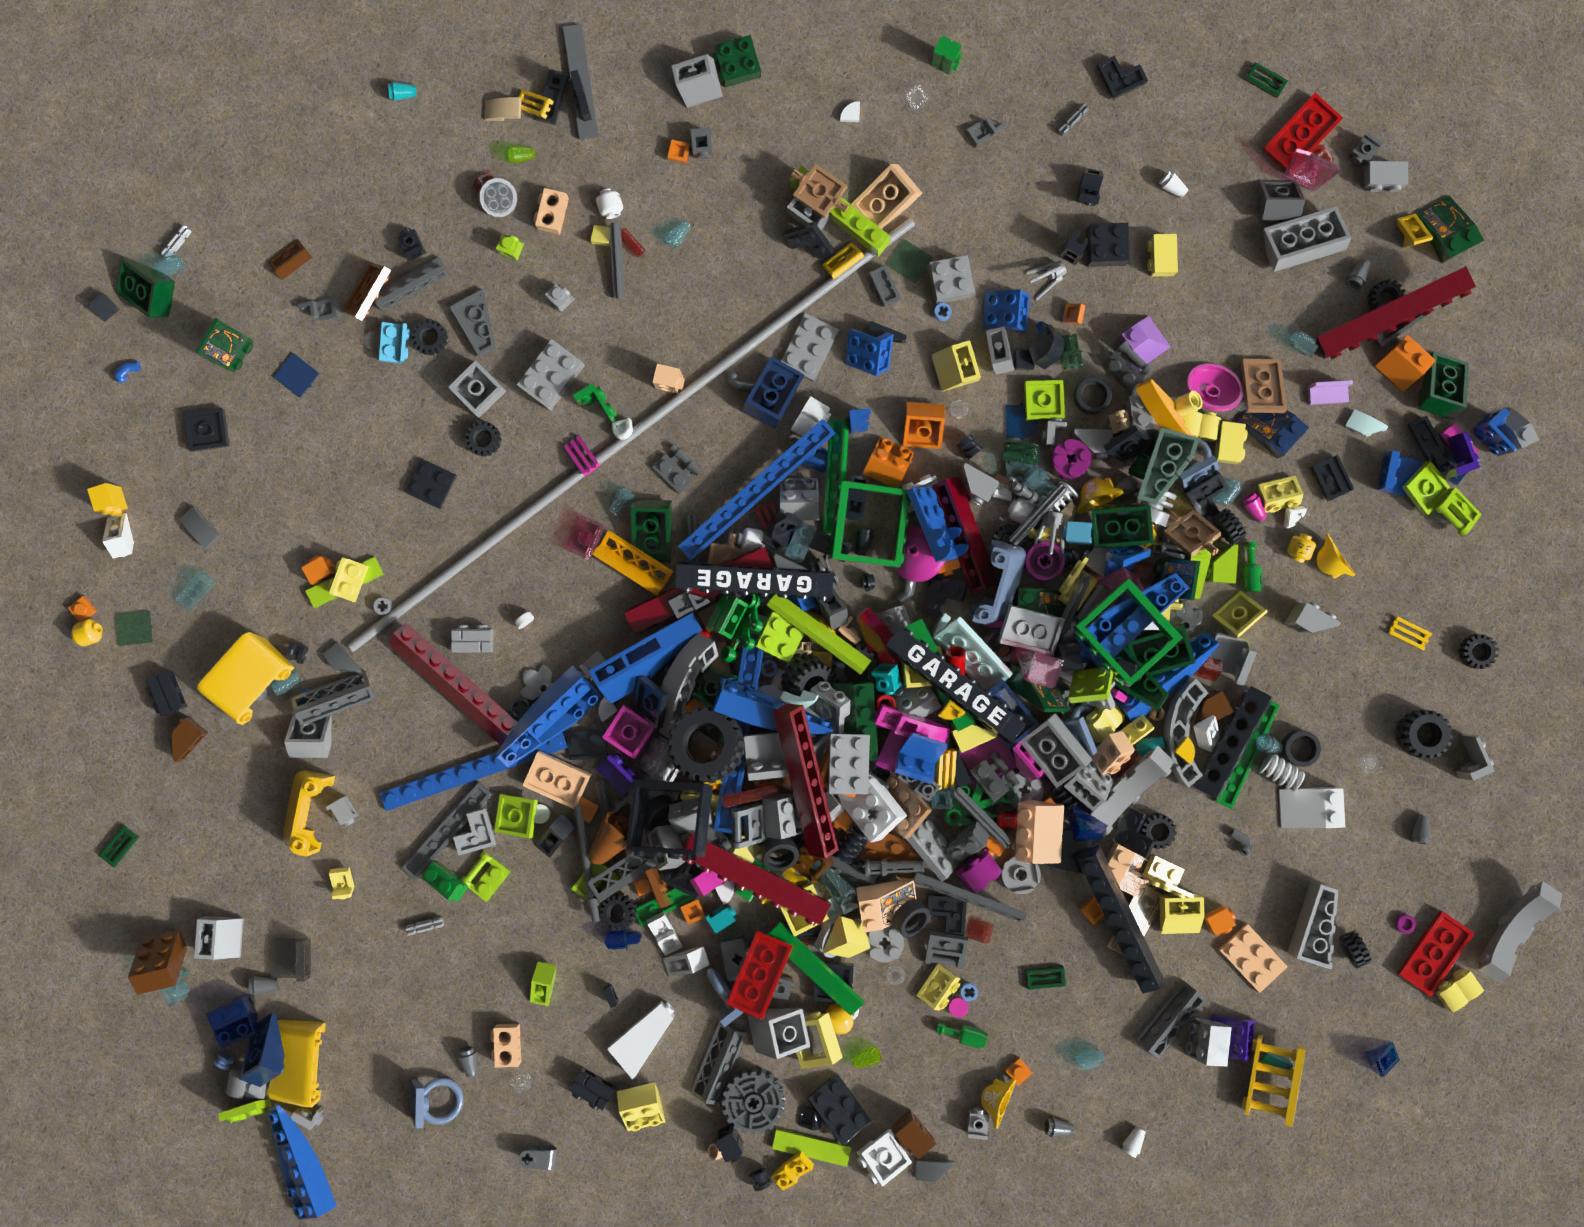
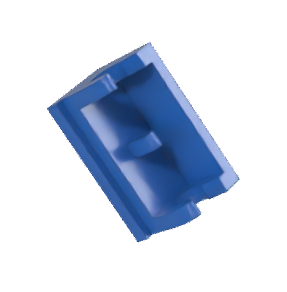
(857, 420)

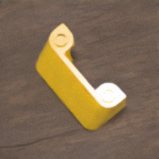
(244, 675)
(304, 786)
(299, 1078)

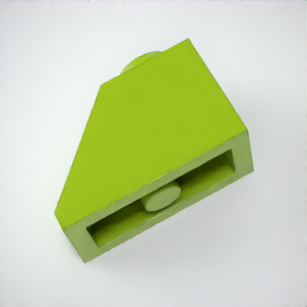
(1224, 567)
(542, 983)

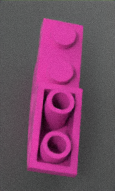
(904, 724)

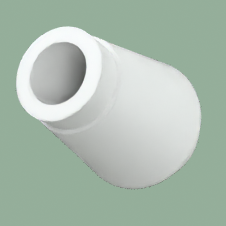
(1173, 184)
(1133, 1142)

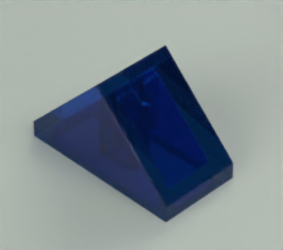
(1085, 825)
(1382, 1059)

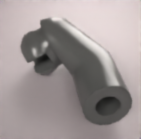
(739, 385)
(1439, 517)
(909, 590)
(1243, 842)

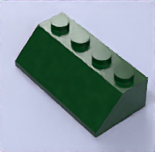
(861, 711)

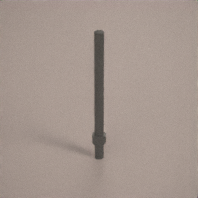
(592, 900)

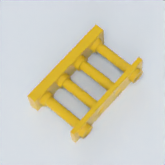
(1293, 1074)

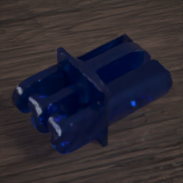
(622, 939)

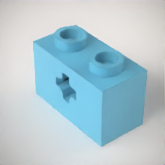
(1079, 533)

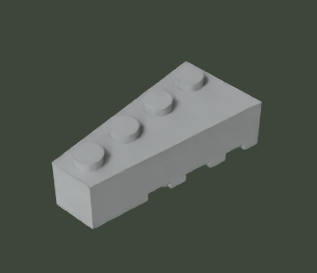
(1315, 926)

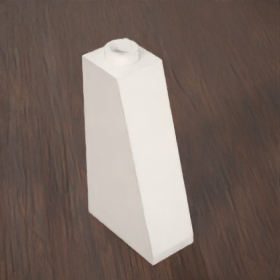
(639, 1040)

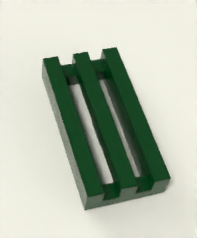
(1262, 86)
(130, 833)
(1045, 977)

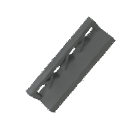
(411, 283)
(333, 701)
(852, 875)
(626, 879)
(1170, 1018)
(721, 1066)

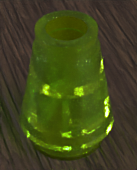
(520, 154)
(868, 1057)

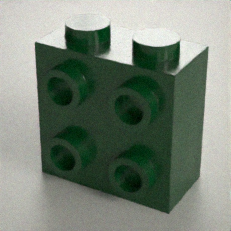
(737, 61)

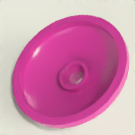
(1216, 385)
(921, 564)

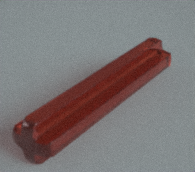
(749, 795)

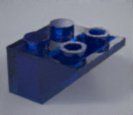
(233, 1021)

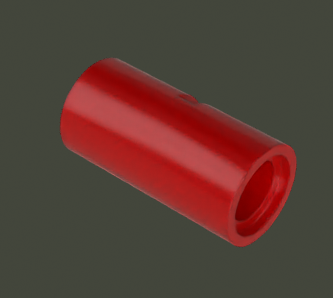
(957, 656)
(886, 700)

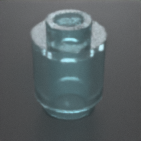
(170, 265)
(1303, 343)
(1229, 495)
(1090, 1059)

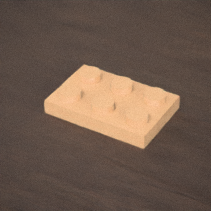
(556, 779)
(1253, 958)

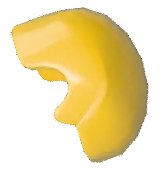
(840, 1019)

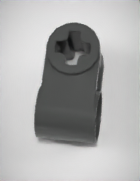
(541, 1157)

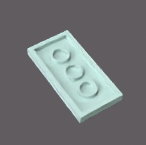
(980, 660)

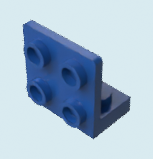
(1006, 309)
(869, 352)
(1488, 431)
(1396, 472)
(1124, 557)
(918, 757)

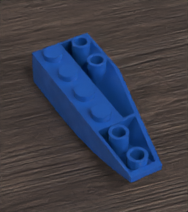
(1125, 621)
(646, 658)
(1172, 680)
(757, 708)
(550, 715)
(300, 1168)

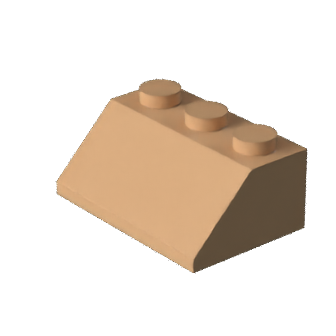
(1039, 832)

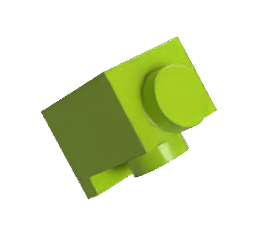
(509, 247)

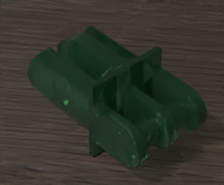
(1070, 351)
(1021, 452)

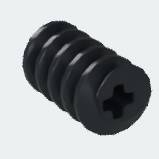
(1066, 797)
(851, 845)

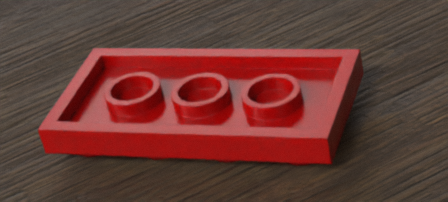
(1303, 131)
(1435, 953)
(759, 975)

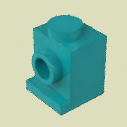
(887, 678)
(721, 917)

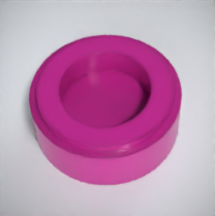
(958, 1007)

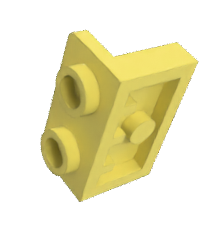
(1280, 494)
(348, 579)
(1137, 729)
(939, 988)

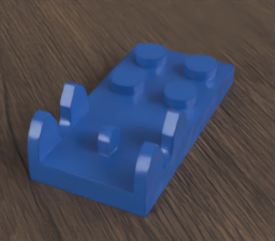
(934, 527)

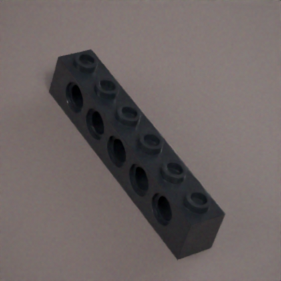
(1262, 701)

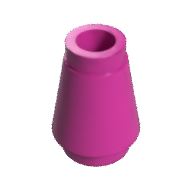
(1254, 506)

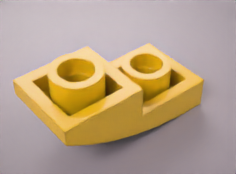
(793, 1168)

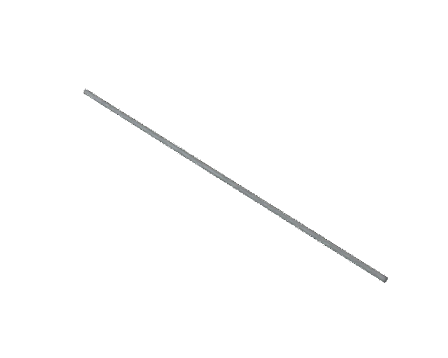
(619, 444)

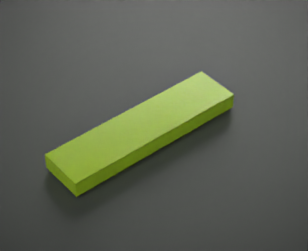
(320, 593)
(811, 1147)

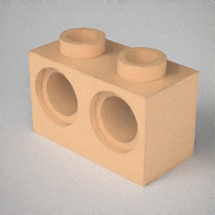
(555, 211)
(668, 378)
(1112, 753)
(511, 1045)

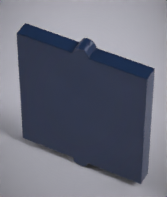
(296, 375)

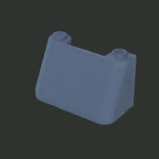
(1011, 561)

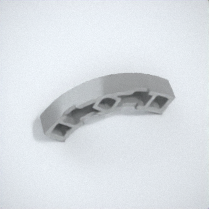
(680, 678)
(1177, 728)
(1131, 784)
(1516, 928)

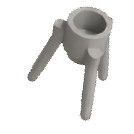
(1054, 271)
(1054, 521)

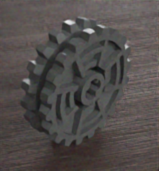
(748, 1115)

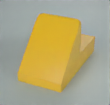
(1413, 230)

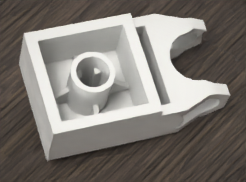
(874, 812)

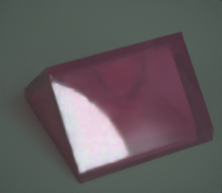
(1310, 170)
(585, 537)
(1114, 579)
(1039, 667)

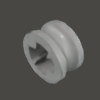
(386, 601)

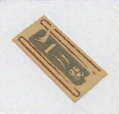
(1144, 910)

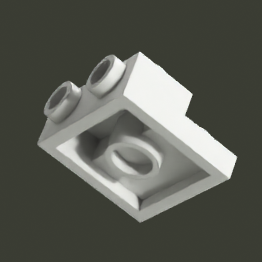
(883, 1158)

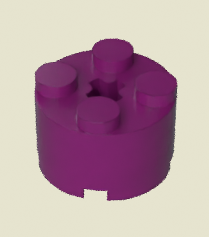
(1080, 455)
(1034, 567)
(978, 871)

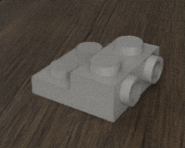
(831, 705)

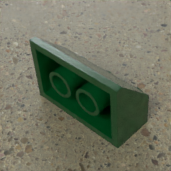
(1147, 645)

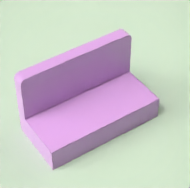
(1329, 392)

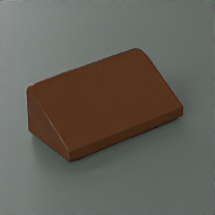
(290, 259)

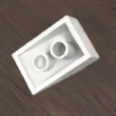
(1312, 808)

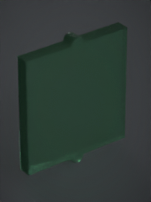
(910, 261)
(134, 628)

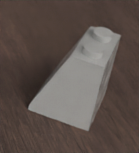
(780, 1032)

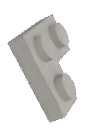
(479, 837)

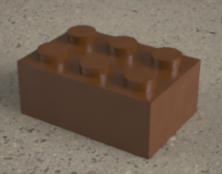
(157, 962)

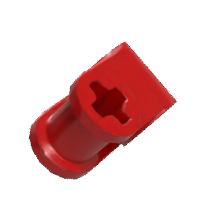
(1008, 820)

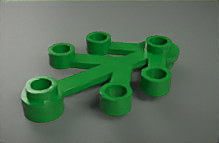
(729, 653)
(982, 804)

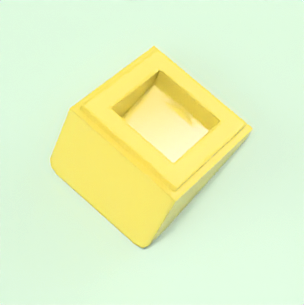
(601, 235)

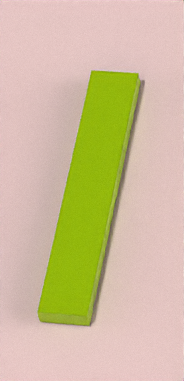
(819, 633)

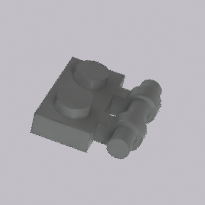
(673, 473)
(1018, 488)
(990, 781)

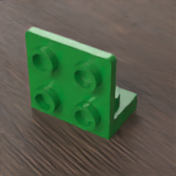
(588, 394)

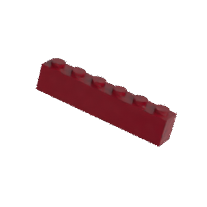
(958, 513)

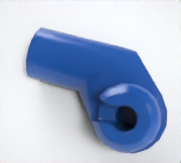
(124, 368)

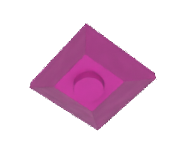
(1026, 764)

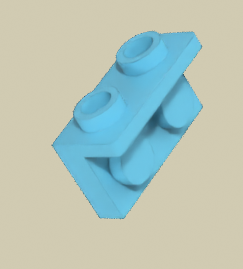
(393, 342)

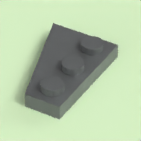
(475, 322)

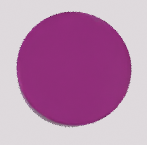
(1405, 923)

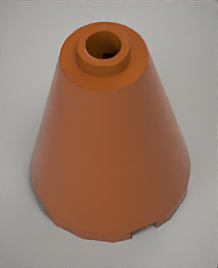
(609, 839)

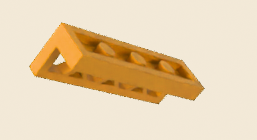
(645, 577)

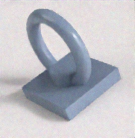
(1199, 470)
(1079, 729)
(726, 1013)
(420, 1102)

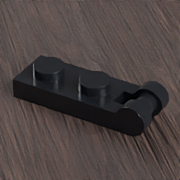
(555, 93)

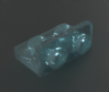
(800, 542)
(177, 993)

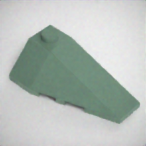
(1168, 460)

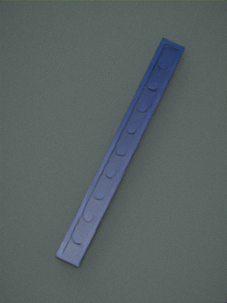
(756, 489)
(748, 674)
(460, 775)

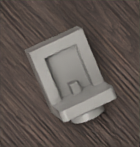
(1048, 434)

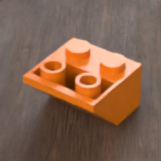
(888, 462)

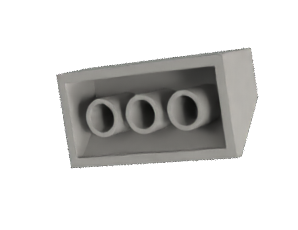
(1306, 238)

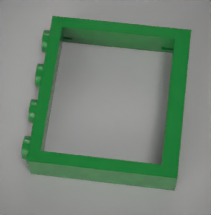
(839, 521)
(1151, 612)

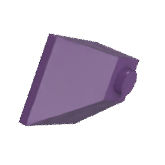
(1145, 340)

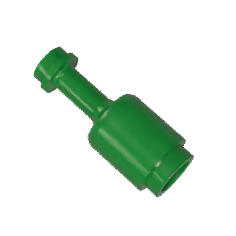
(1252, 572)
(967, 1035)

